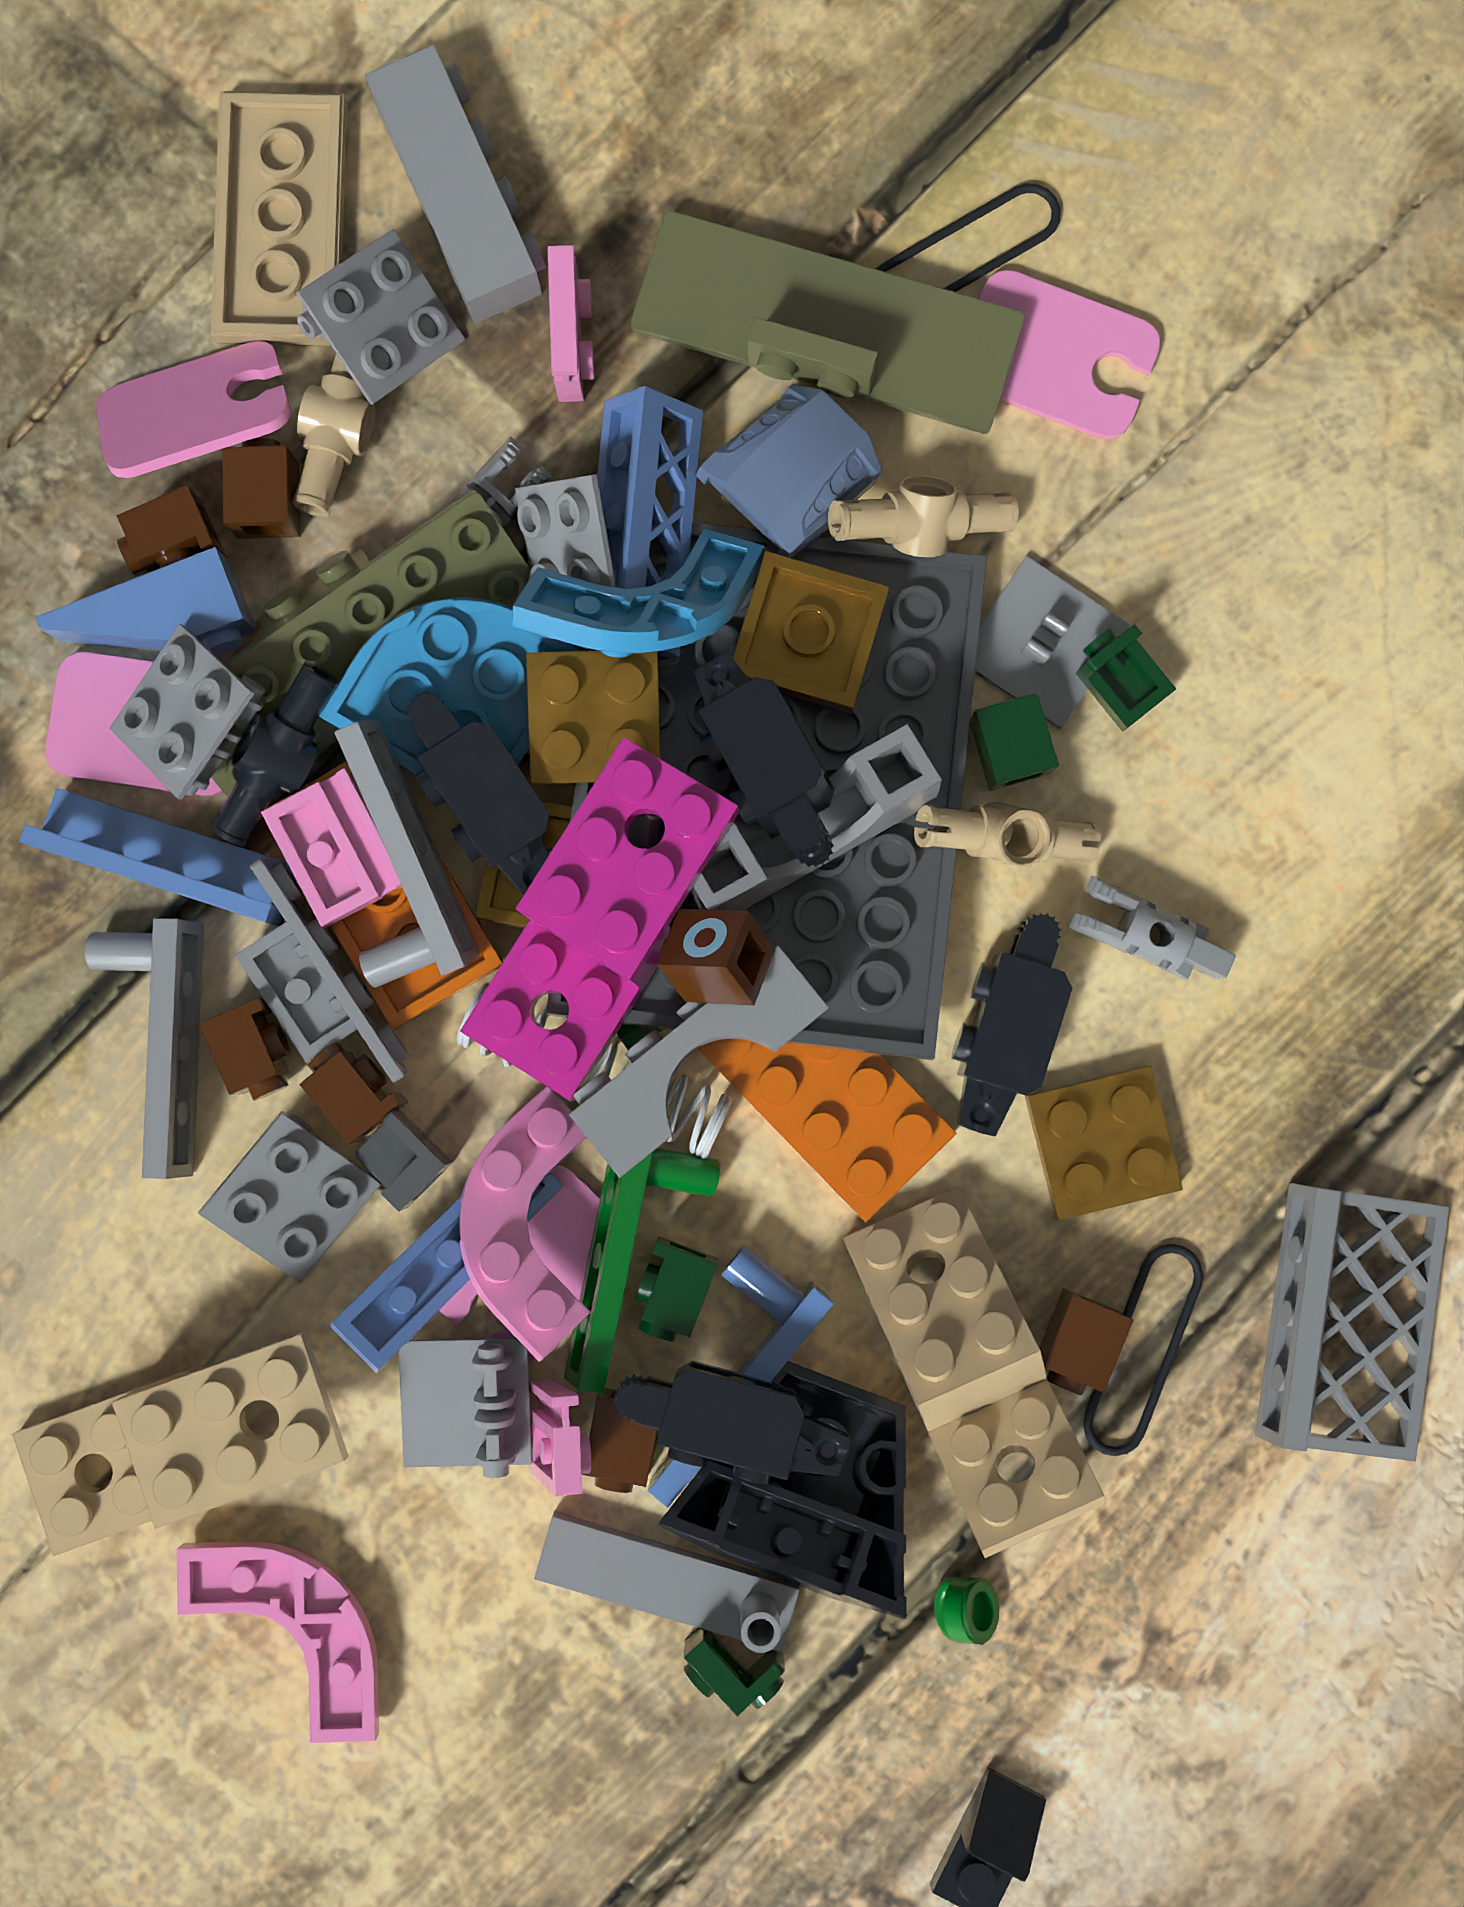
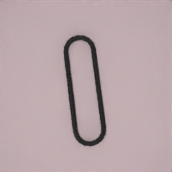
(973, 216)
(1168, 1358)

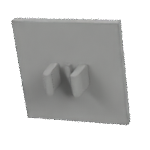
(1037, 639)

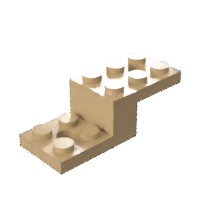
(973, 1371)
(181, 1445)

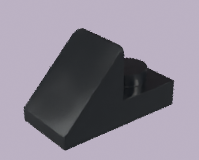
(990, 1843)

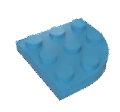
(455, 651)

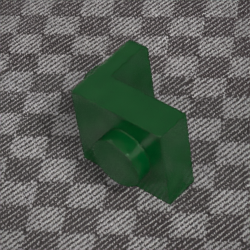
(1123, 676)
(717, 1671)

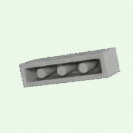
(454, 182)

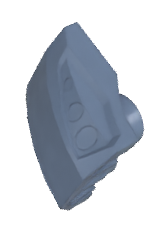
(793, 467)

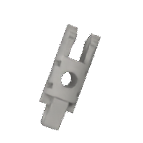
(1181, 940)

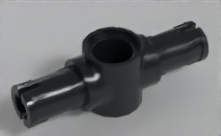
(274, 754)

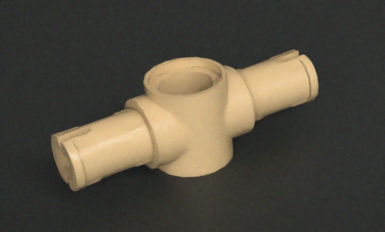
(333, 426)
(923, 516)
(984, 828)

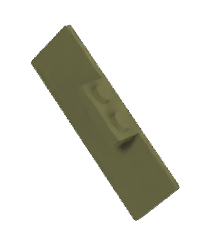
(827, 322)
(330, 619)

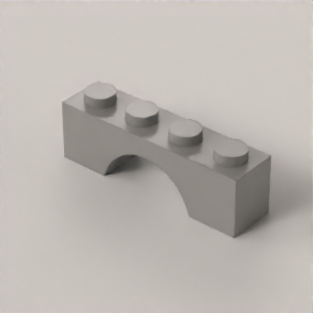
(870, 795)
(630, 1113)

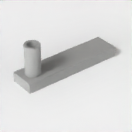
(443, 929)
(175, 964)
(668, 1582)

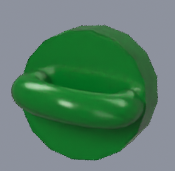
(966, 1609)

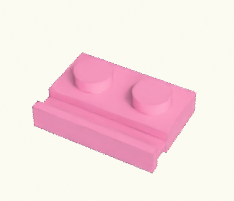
(568, 303)
(333, 848)
(558, 1447)

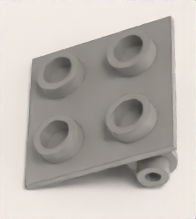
(379, 316)
(566, 529)
(185, 713)
(289, 1196)
(465, 1404)

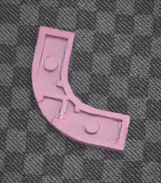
(496, 1231)
(311, 1605)

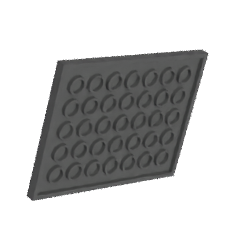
(878, 916)

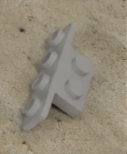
(305, 985)

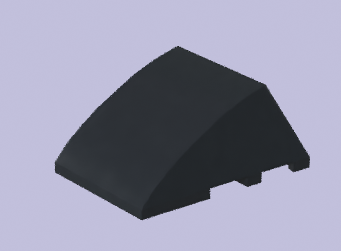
(815, 1528)

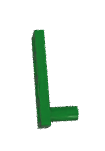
(612, 1253)

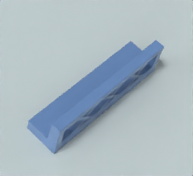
(628, 466)
(155, 854)

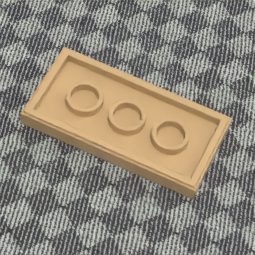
(275, 210)

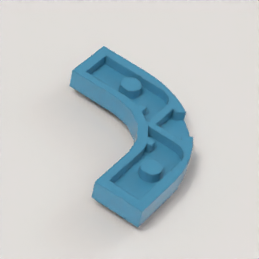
(644, 619)

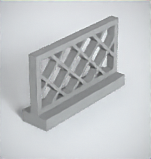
(1300, 1328)

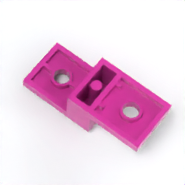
(599, 918)

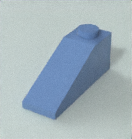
(148, 609)

